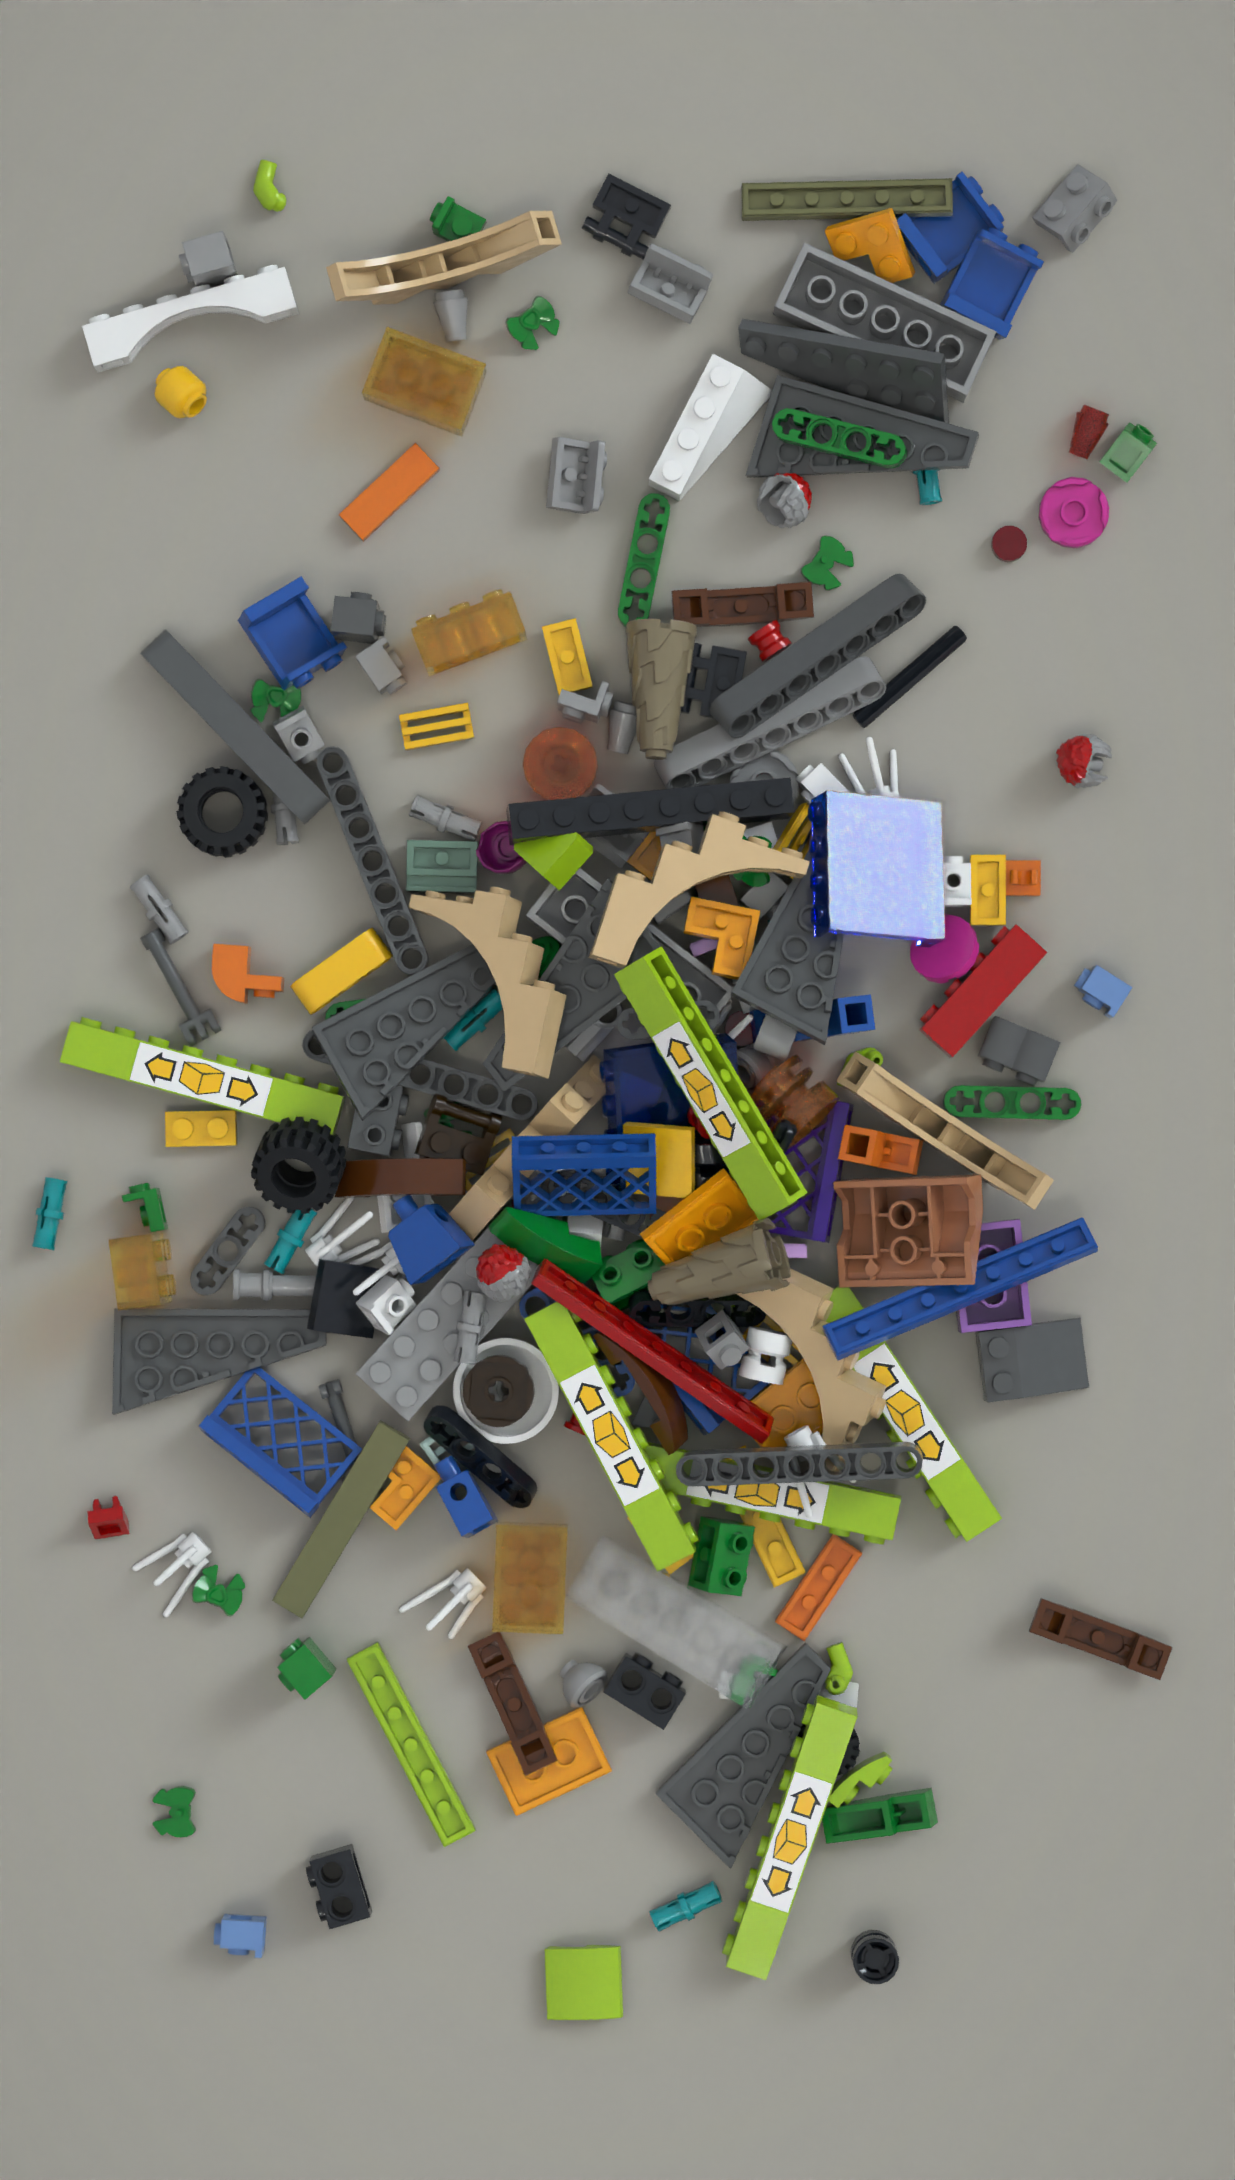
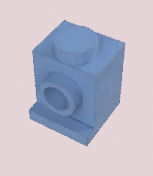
(1102, 989)
(241, 1934)

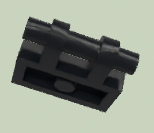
(630, 206)
(724, 670)

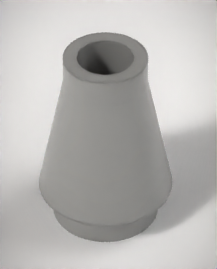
(452, 313)
(621, 727)

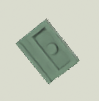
(441, 866)

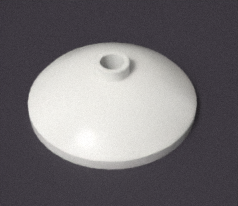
(545, 1395)

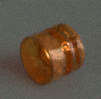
(541, 755)
(791, 1099)

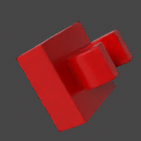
(108, 1521)

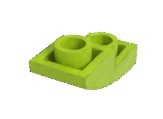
(868, 1771)

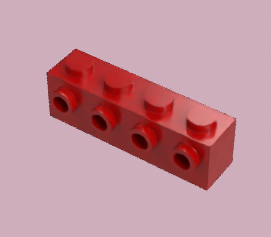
(982, 991)

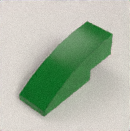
(550, 1239)
(880, 1816)

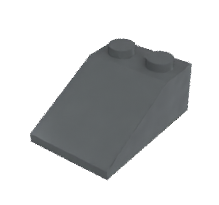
(1032, 1360)

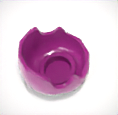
(496, 852)

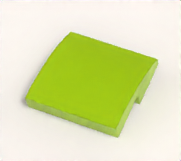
(583, 1982)

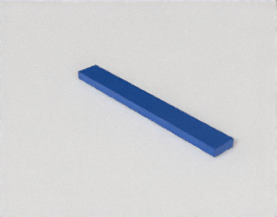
(929, 1303)

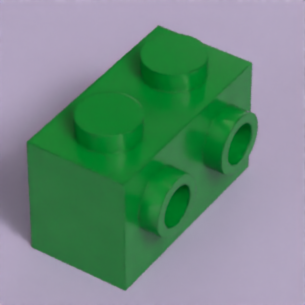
(626, 1273)
(721, 1556)
(304, 1667)

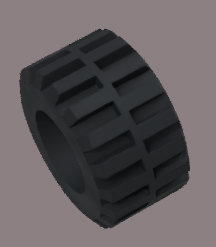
(208, 784)
(290, 1186)

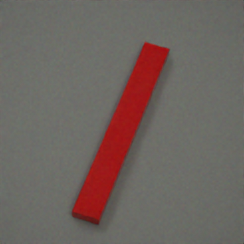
(653, 1351)

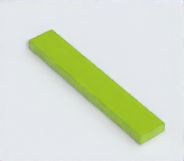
(411, 1744)

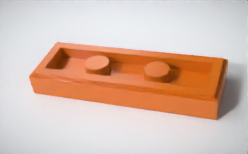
(389, 492)
(818, 1587)

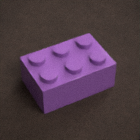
(1008, 1307)

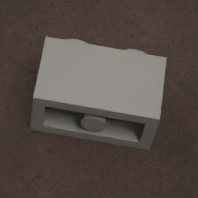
(208, 260)

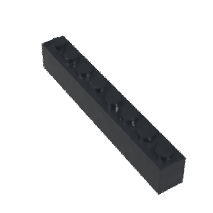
(649, 810)

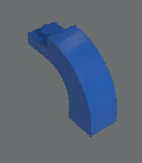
(847, 1016)

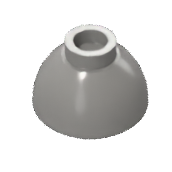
(753, 1067)
(582, 1682)

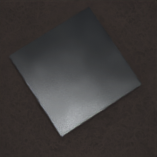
(333, 1299)

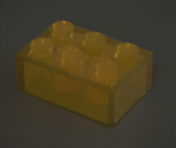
(424, 381)
(468, 632)
(142, 1271)
(530, 1577)

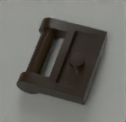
(448, 1143)

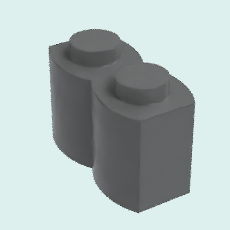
(1018, 1050)

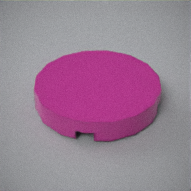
(1073, 512)
(949, 957)

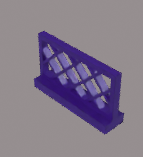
(829, 1170)

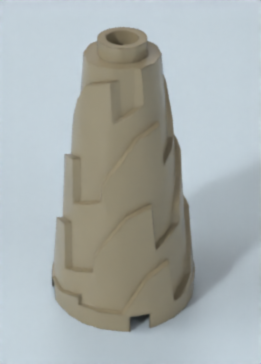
(659, 665)
(736, 1264)

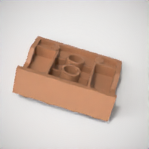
(909, 1230)

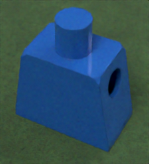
(426, 1239)
(473, 1511)

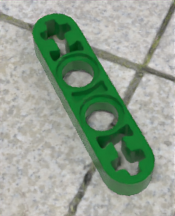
(840, 433)
(639, 560)
(1012, 1102)

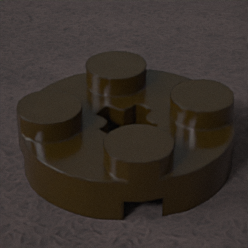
(483, 1404)

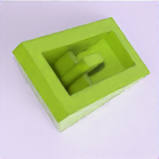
(556, 856)

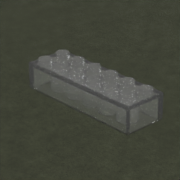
(676, 1621)

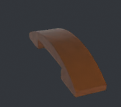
(743, 605)
(403, 1177)
(660, 1392)
(1100, 1638)
(513, 1703)

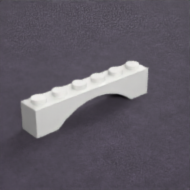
(120, 338)

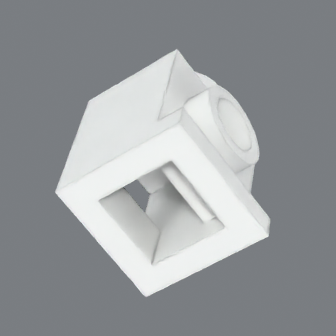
(817, 781)
(960, 895)
(387, 1303)

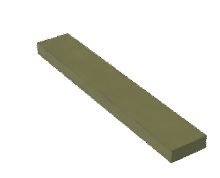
(846, 199)
(341, 1519)

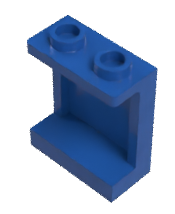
(943, 241)
(992, 280)
(291, 635)

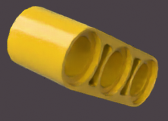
(341, 971)

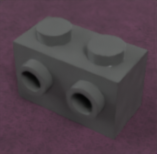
(357, 618)
(378, 1130)

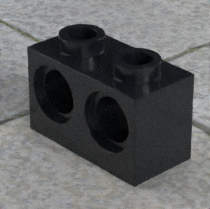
(639, 1697)
(348, 1884)

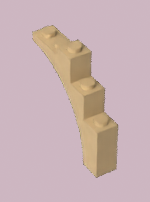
(446, 264)
(720, 853)
(529, 1005)
(555, 1118)
(944, 1131)
(845, 1395)

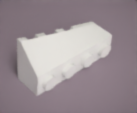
(712, 418)

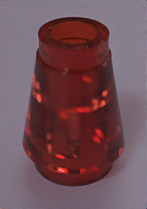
(1087, 431)

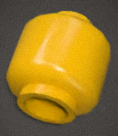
(180, 392)

